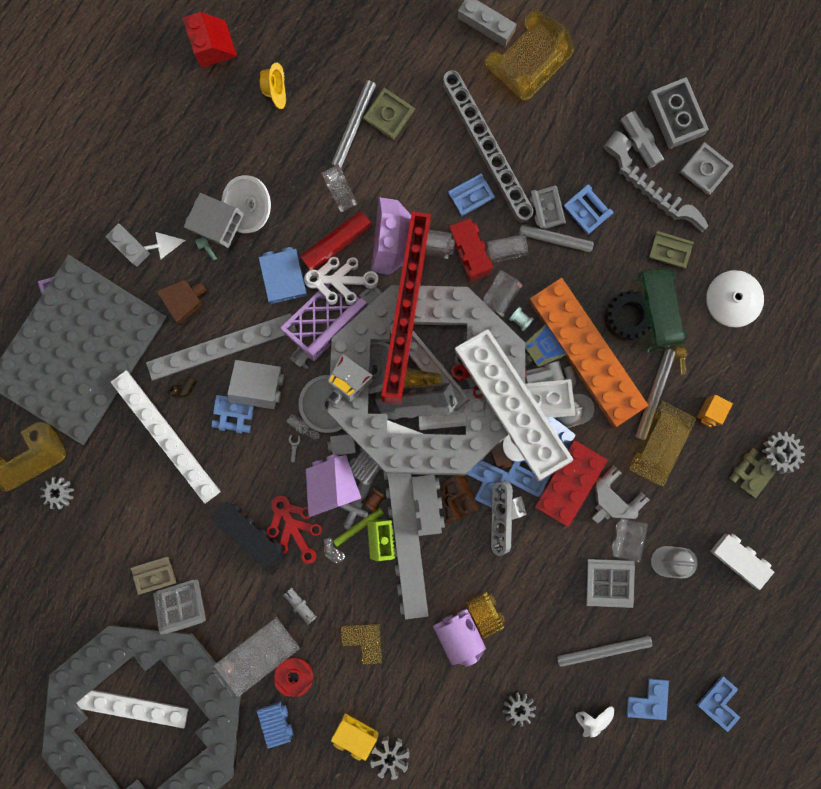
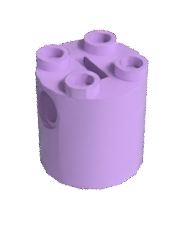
(460, 638)

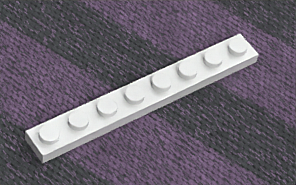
(165, 436)

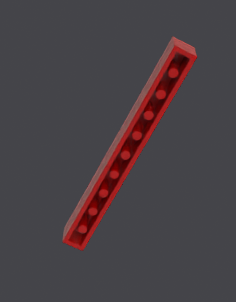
(406, 309)

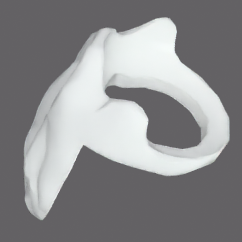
(592, 726)

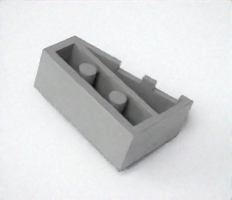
(427, 505)

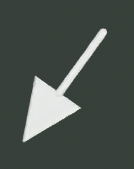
(165, 244)

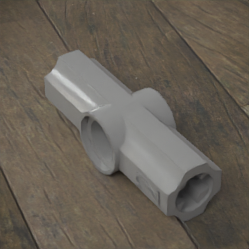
(642, 139)

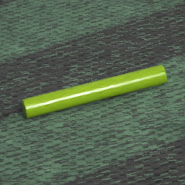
(357, 527)

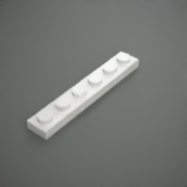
(134, 708)

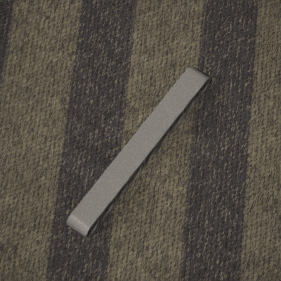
(484, 138)

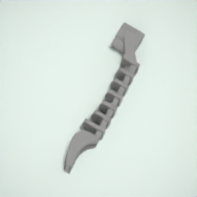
(618, 146)

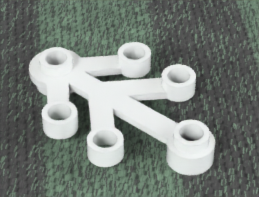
(339, 279)

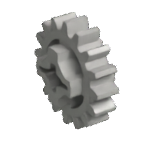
(785, 450)

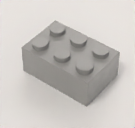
(677, 113)

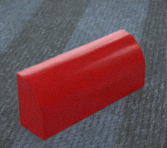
(336, 241)

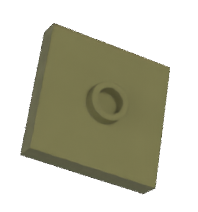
(388, 113)

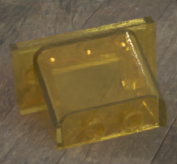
(664, 444)

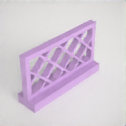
(323, 342)

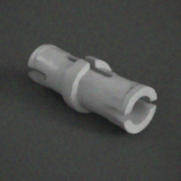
(299, 606)

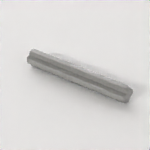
(556, 238)

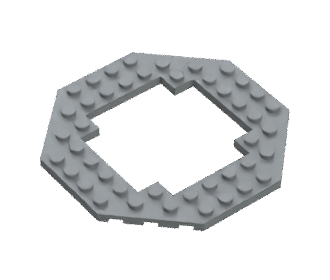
(421, 452)

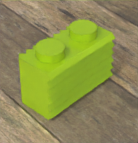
(380, 539)

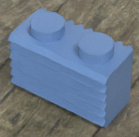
(274, 724)

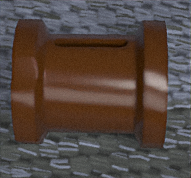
(373, 499)

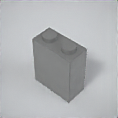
(214, 220)
(255, 384)

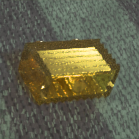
(485, 614)

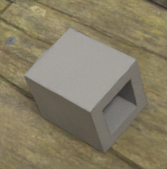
(341, 445)

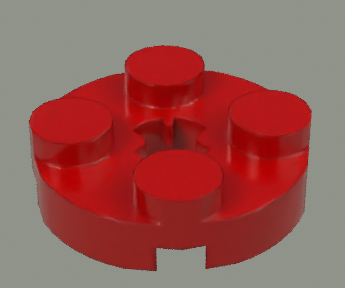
(293, 688)

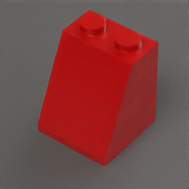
(209, 38)

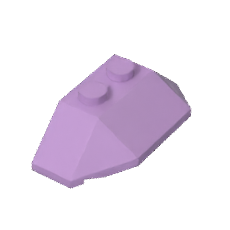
(390, 236)

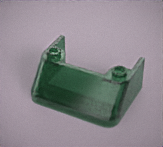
(662, 308)

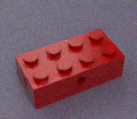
(571, 484)

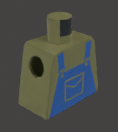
(543, 348)

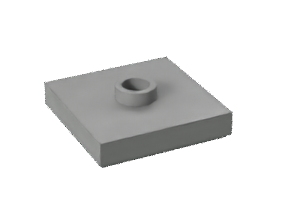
(706, 169)

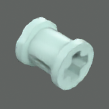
(521, 319)

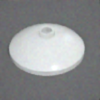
(241, 194)
(724, 305)

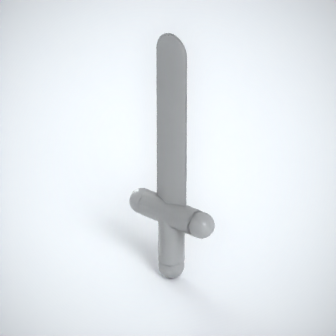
(355, 506)

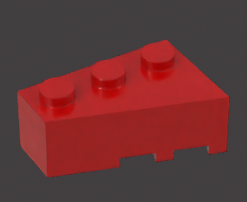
(471, 249)

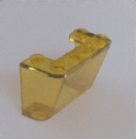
(40, 457)

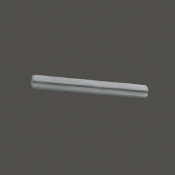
(354, 123)
(655, 394)
(604, 651)

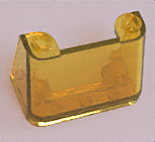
(533, 56)

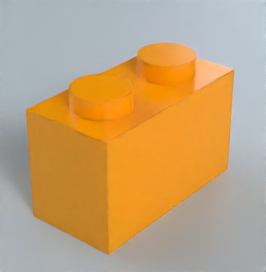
(714, 411)

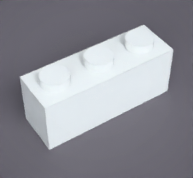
(742, 561)

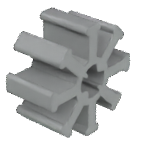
(383, 755)

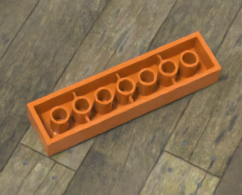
(588, 353)

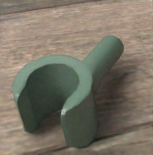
(203, 243)

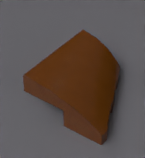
(457, 499)

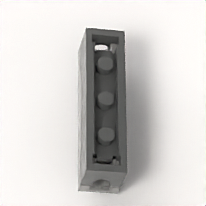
(421, 401)

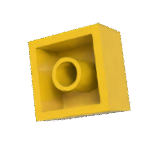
(354, 737)

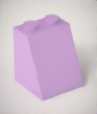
(330, 484)

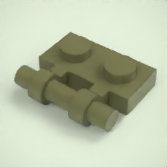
(757, 477)

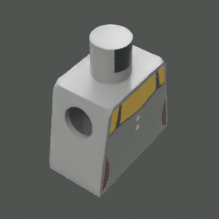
(348, 380)

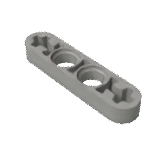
(498, 517)

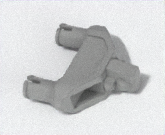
(610, 504)

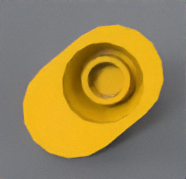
(273, 84)

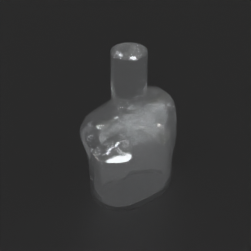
(298, 424)

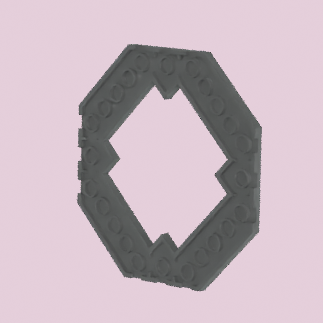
(97, 661)

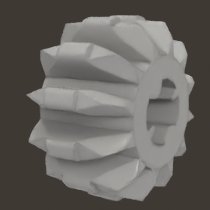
(49, 493)
(512, 713)

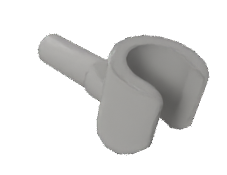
(294, 448)

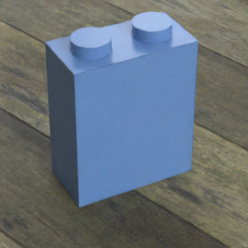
(282, 275)

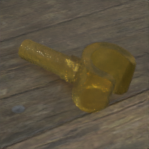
(681, 353)

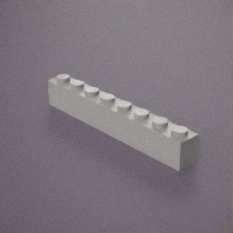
(407, 546)

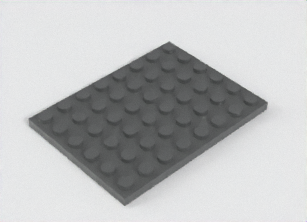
(74, 347)

